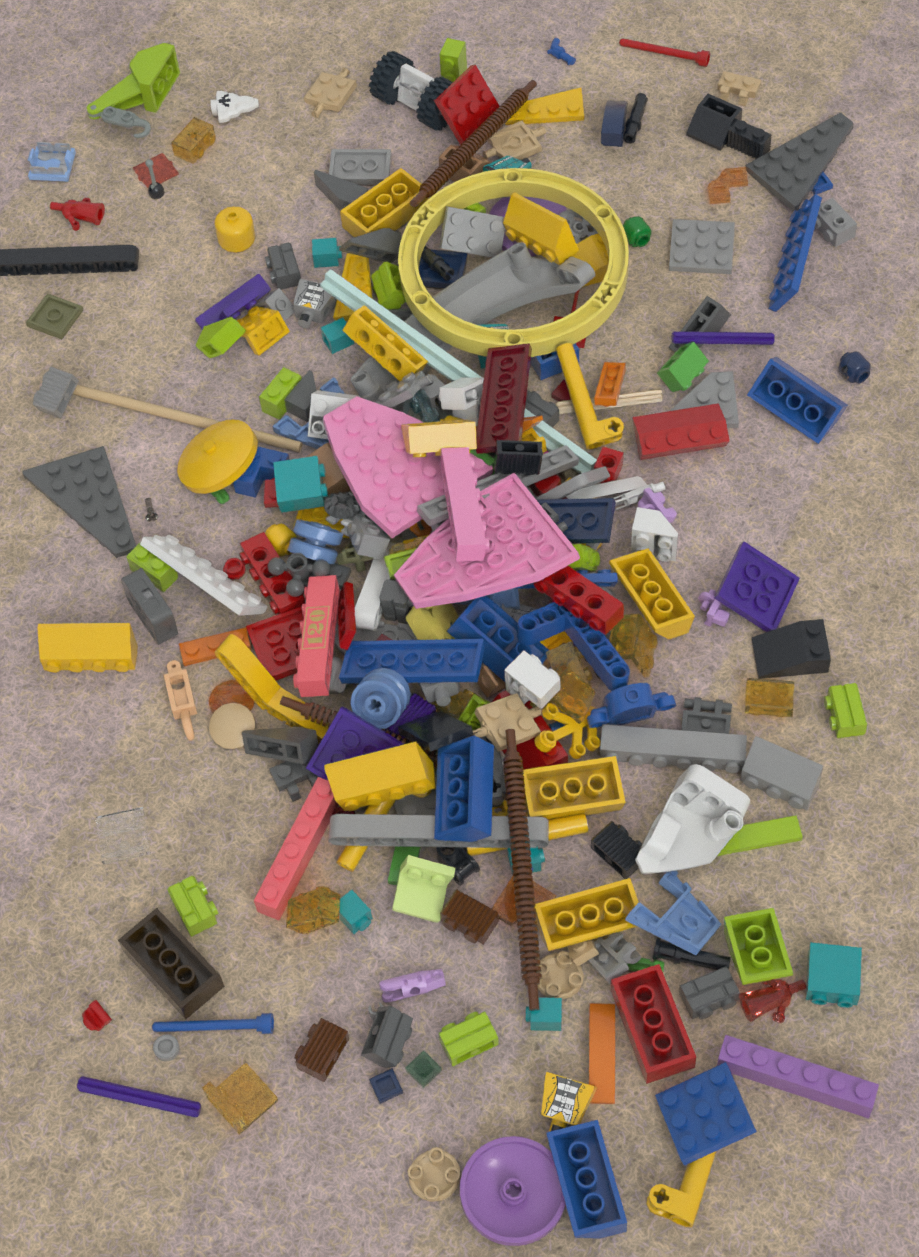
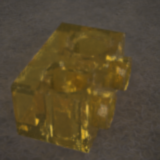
(313, 910)

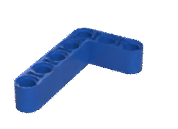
(591, 643)

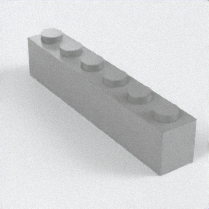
(673, 747)

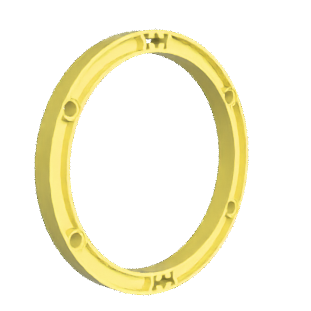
(499, 184)

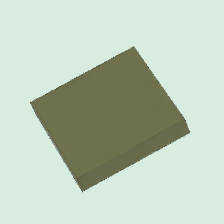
(54, 316)

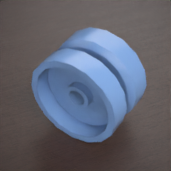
(315, 541)
(381, 697)

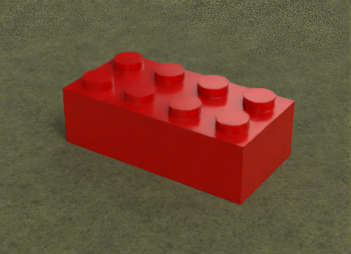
(653, 1023)

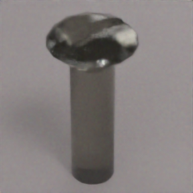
(151, 515)

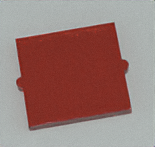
(162, 169)

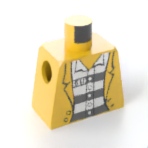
(565, 1100)

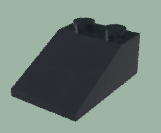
(792, 650)

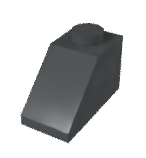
(299, 399)

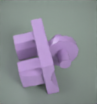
(655, 502)
(715, 613)

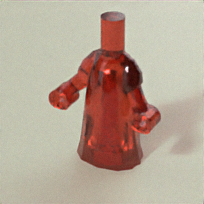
(768, 998)

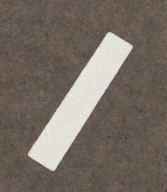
(608, 488)

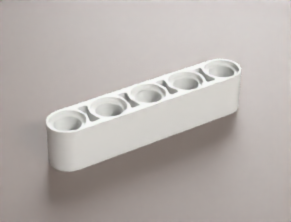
(368, 607)

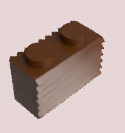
(469, 917)
(322, 1049)

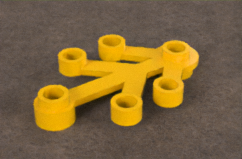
(547, 739)

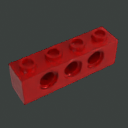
(258, 549)
(580, 596)

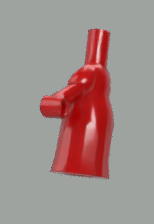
(80, 210)

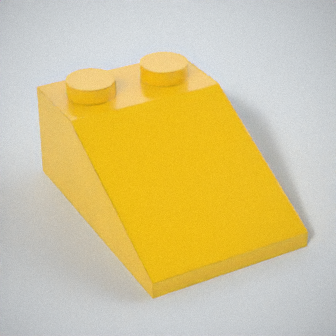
(594, 253)

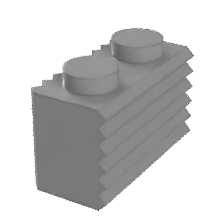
(55, 392)

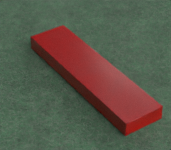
(346, 616)

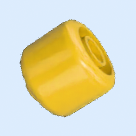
(234, 229)

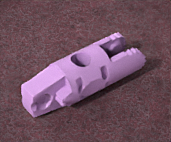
(411, 984)

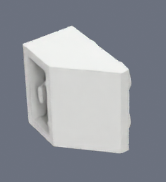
(322, 404)
(654, 532)

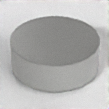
(166, 1047)

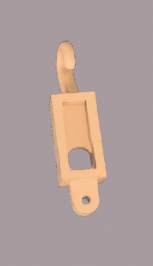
(181, 700)

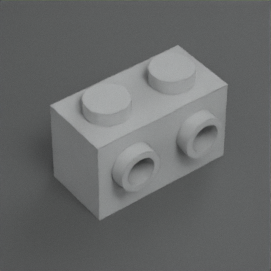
(835, 223)
(367, 537)

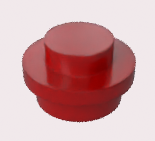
(234, 568)

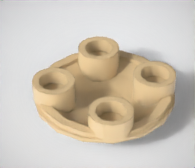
(229, 723)
(560, 976)
(434, 1175)

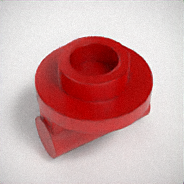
(95, 1017)

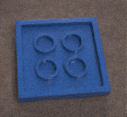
(705, 1113)

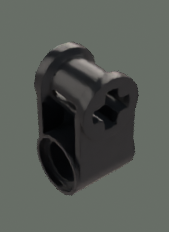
(460, 860)

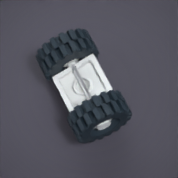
(400, 81)

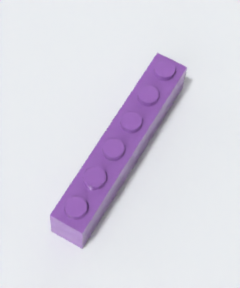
(798, 1076)

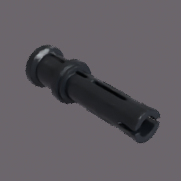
(673, 953)

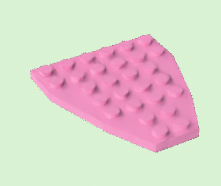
(379, 470)
(522, 551)

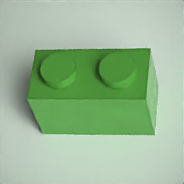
(683, 367)

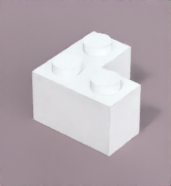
(463, 398)
(531, 680)

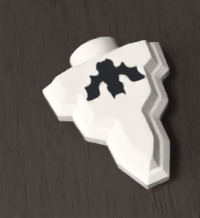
(231, 105)

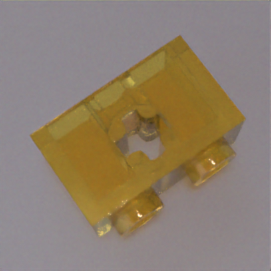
(193, 140)

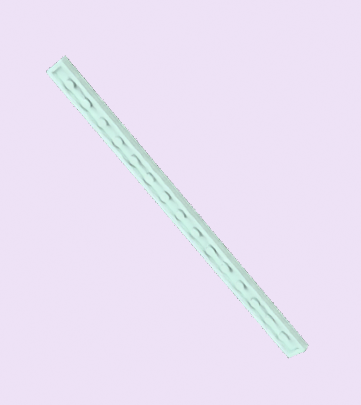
(438, 358)

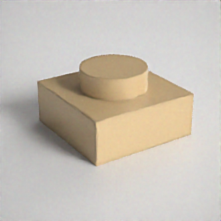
(582, 951)

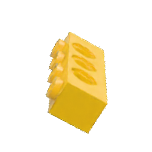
(383, 344)

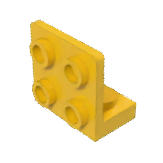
(263, 328)

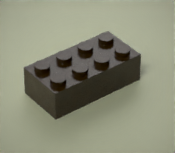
(171, 963)

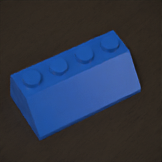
(797, 399)
(499, 630)
(464, 790)
(587, 1181)

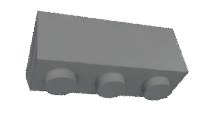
(781, 773)

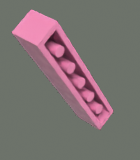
(463, 504)

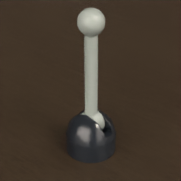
(155, 189)

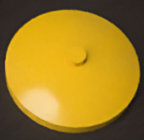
(217, 456)

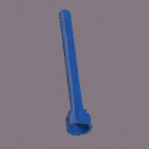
(262, 1024)

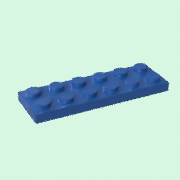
(794, 253)
(415, 660)

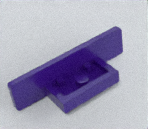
(236, 302)

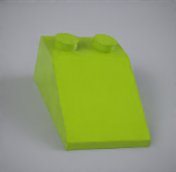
(757, 946)

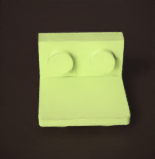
(422, 888)

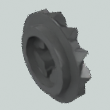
(340, 510)

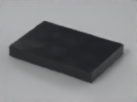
(435, 730)

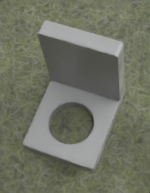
(278, 301)

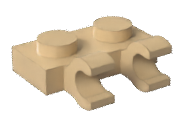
(738, 84)

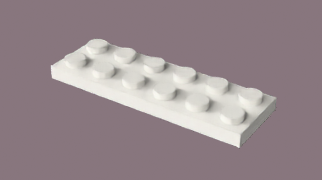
(204, 575)

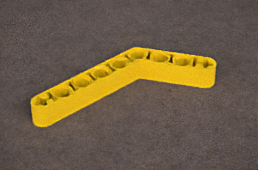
(261, 685)

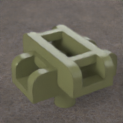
(349, 555)

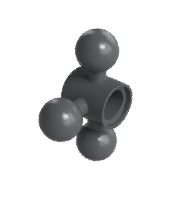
(295, 586)

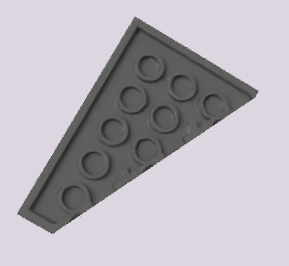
(797, 164)
(89, 495)

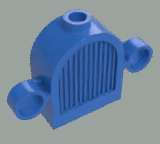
(630, 705)

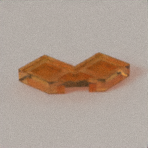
(730, 177)

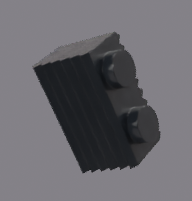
(748, 139)
(518, 457)
(617, 849)

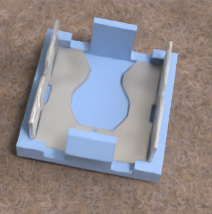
(51, 162)

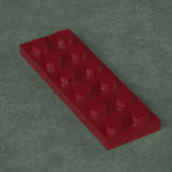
(503, 396)

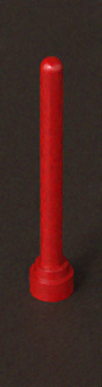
(701, 58)

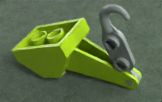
(150, 80)

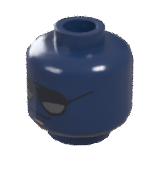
(854, 367)

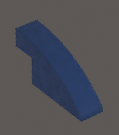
(614, 123)

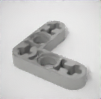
(576, 483)

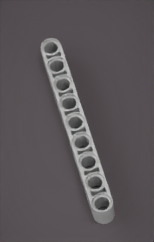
(419, 831)

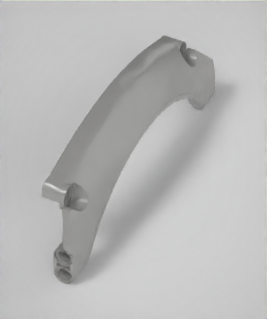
(482, 295)

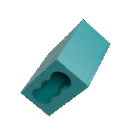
(300, 484)
(833, 974)

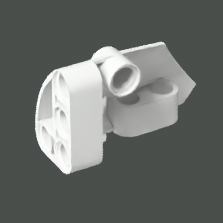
(694, 823)

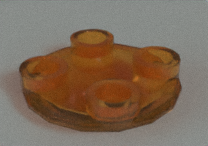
(227, 693)

